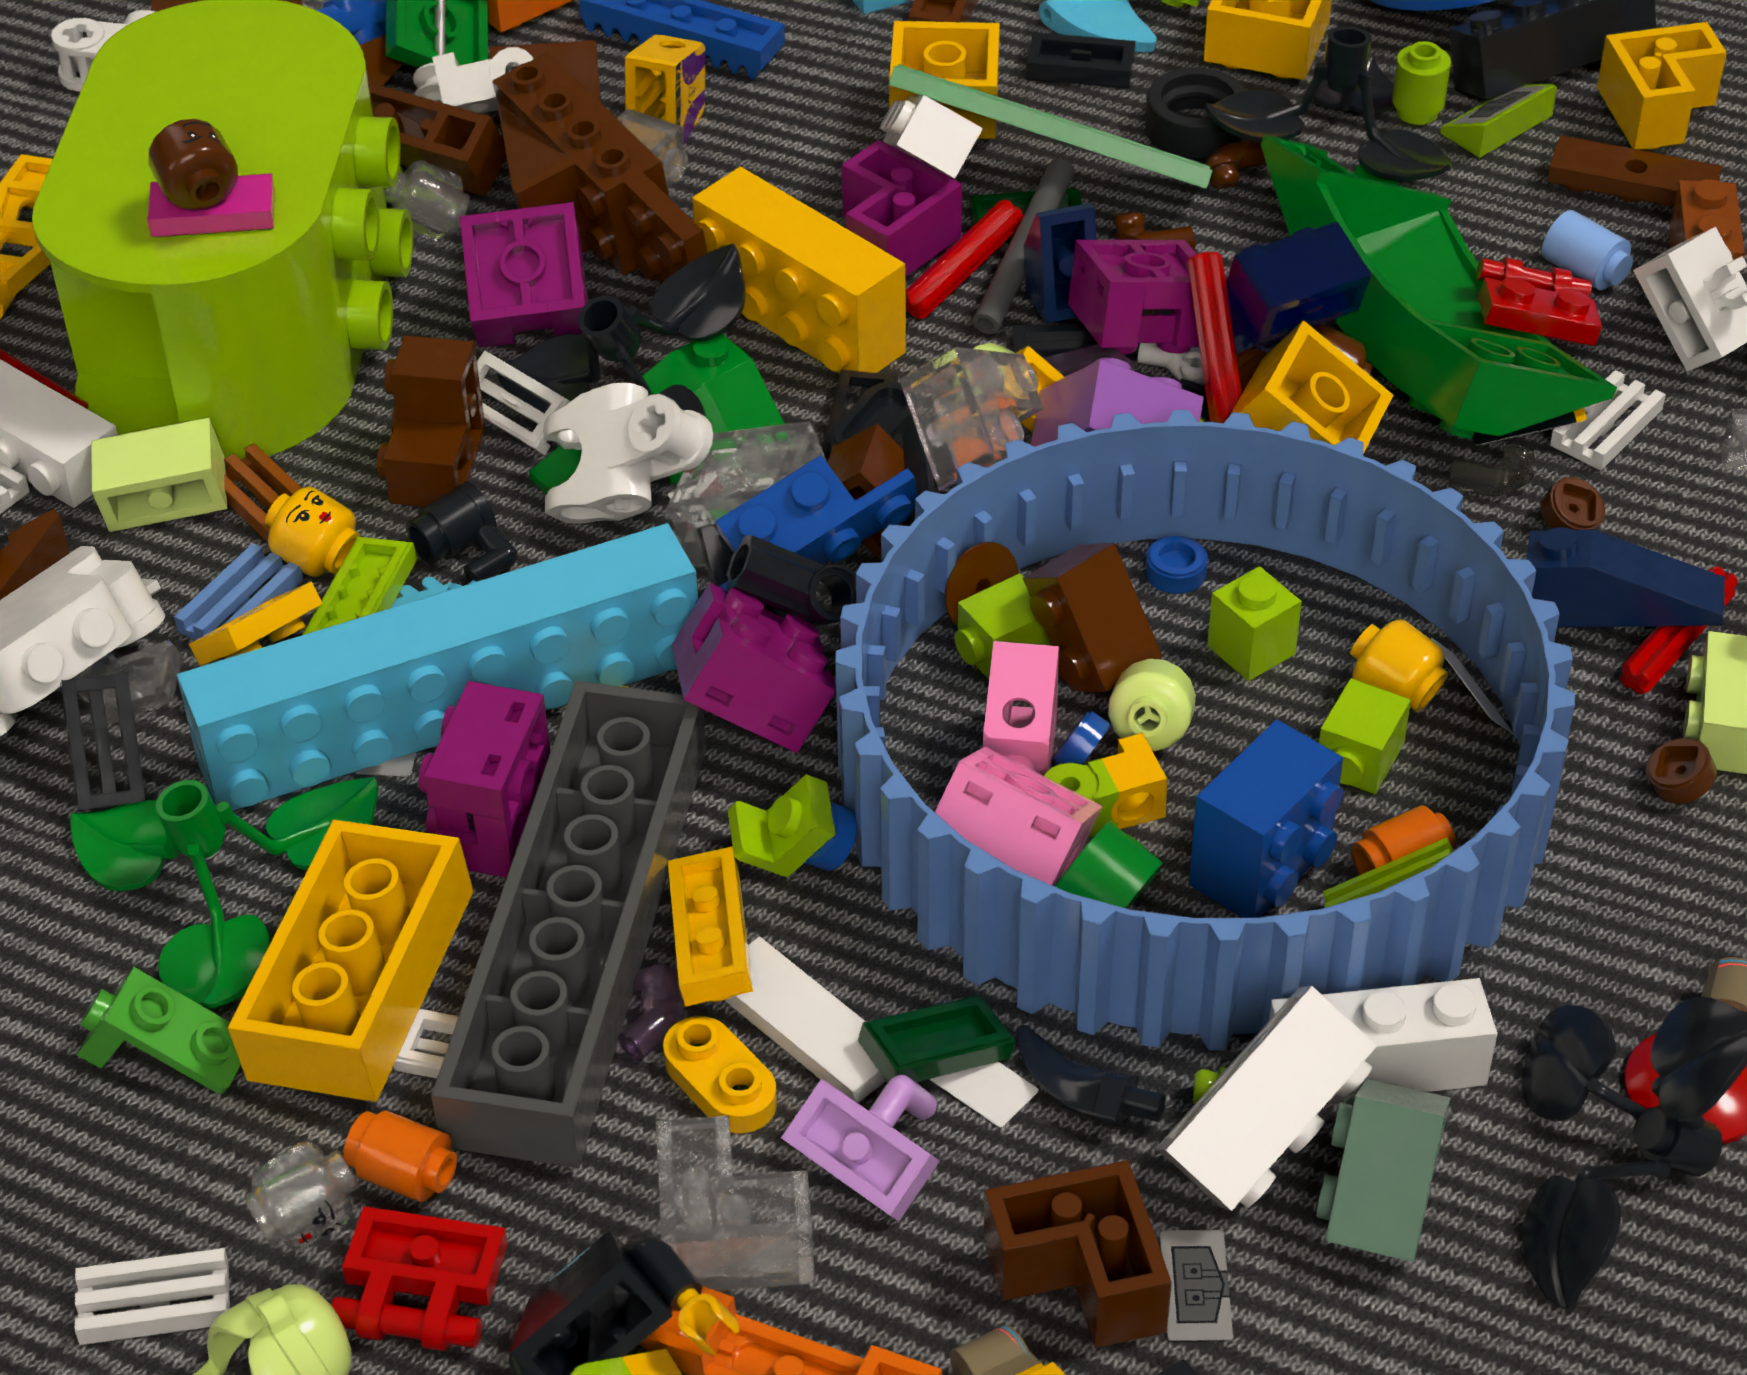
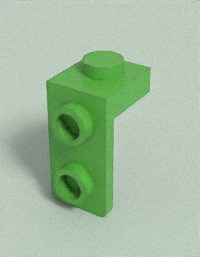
(162, 1026)

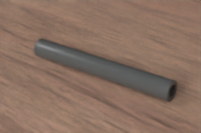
(1012, 266)

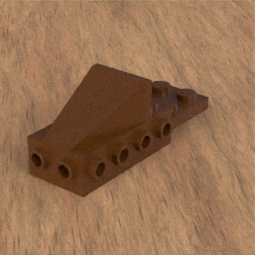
(576, 151)

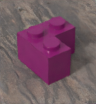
(900, 204)

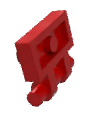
(1538, 301)
(425, 1258)

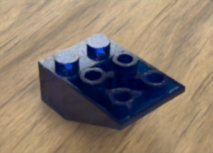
(1292, 280)

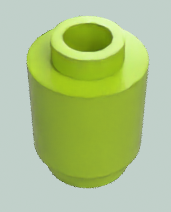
(1421, 82)

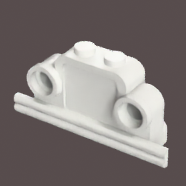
(68, 623)

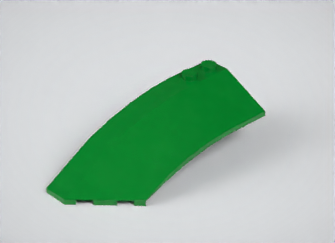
(1423, 302)

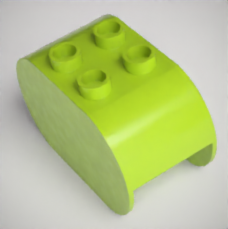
(234, 322)

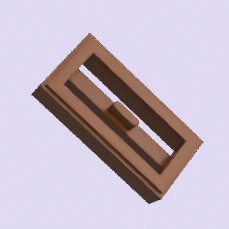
(244, 470)

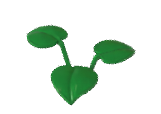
(130, 843)

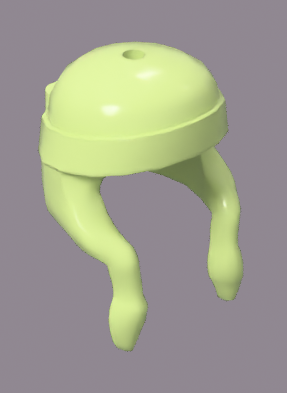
(288, 1335)

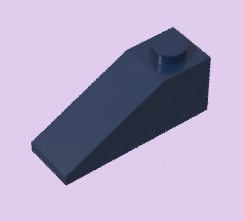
(1620, 584)

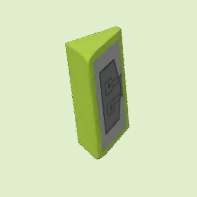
(1501, 118)

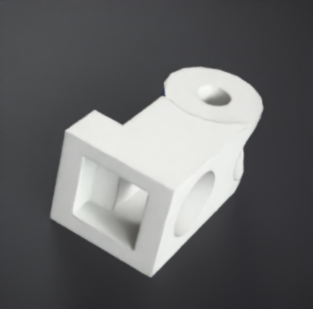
(471, 84)

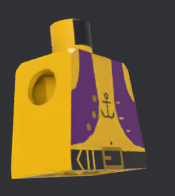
(668, 79)

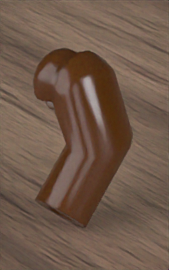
(1231, 158)
(1131, 227)

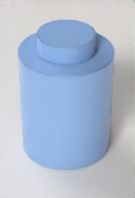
(1587, 250)

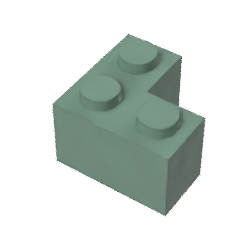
(1386, 1168)

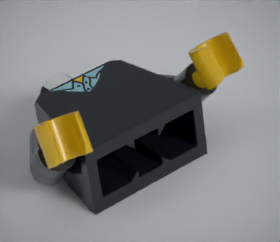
(609, 1305)

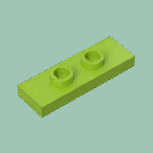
(365, 582)

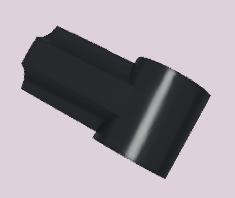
(790, 581)

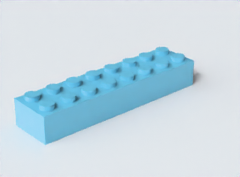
(386, 679)

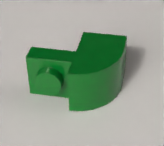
(1111, 869)

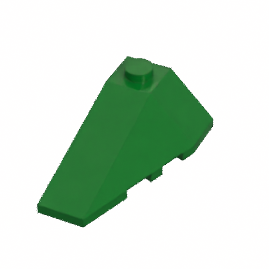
(716, 373)

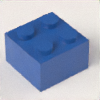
(1266, 821)

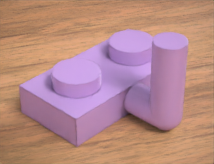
(863, 1145)

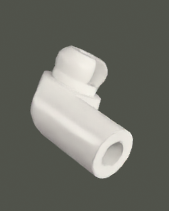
(1182, 366)

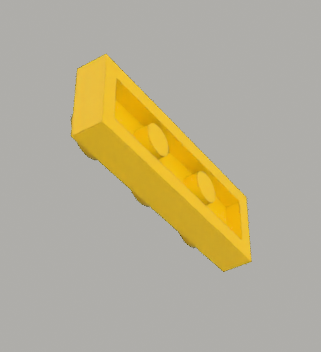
(709, 927)

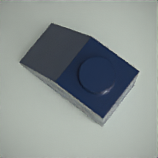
(1050, 257)

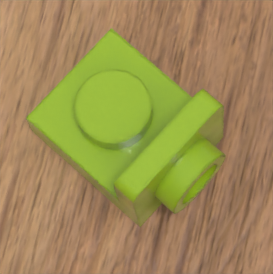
(787, 831)

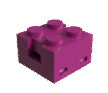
(523, 272)
(1134, 293)
(753, 666)
(486, 773)

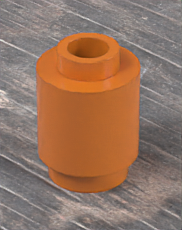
(1400, 837)
(400, 1154)

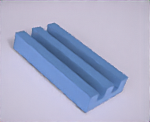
(233, 587)

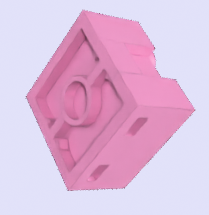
(1017, 814)

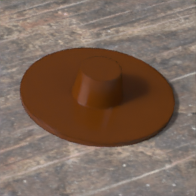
(976, 571)

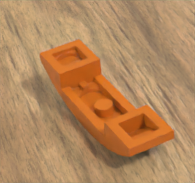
(771, 1351)

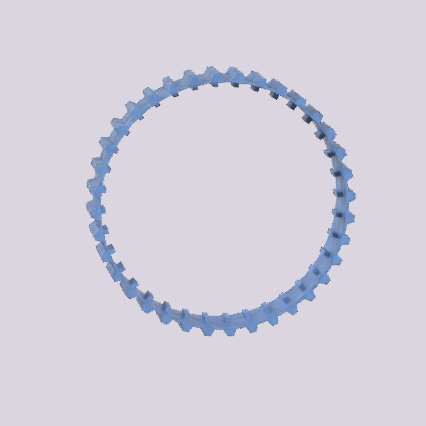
(1232, 488)

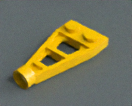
(18, 190)

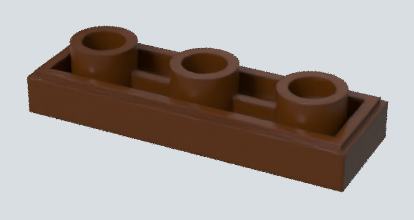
(1624, 171)

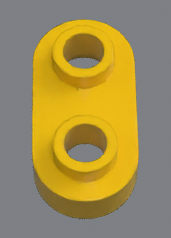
(713, 1069)

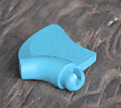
(1097, 19)

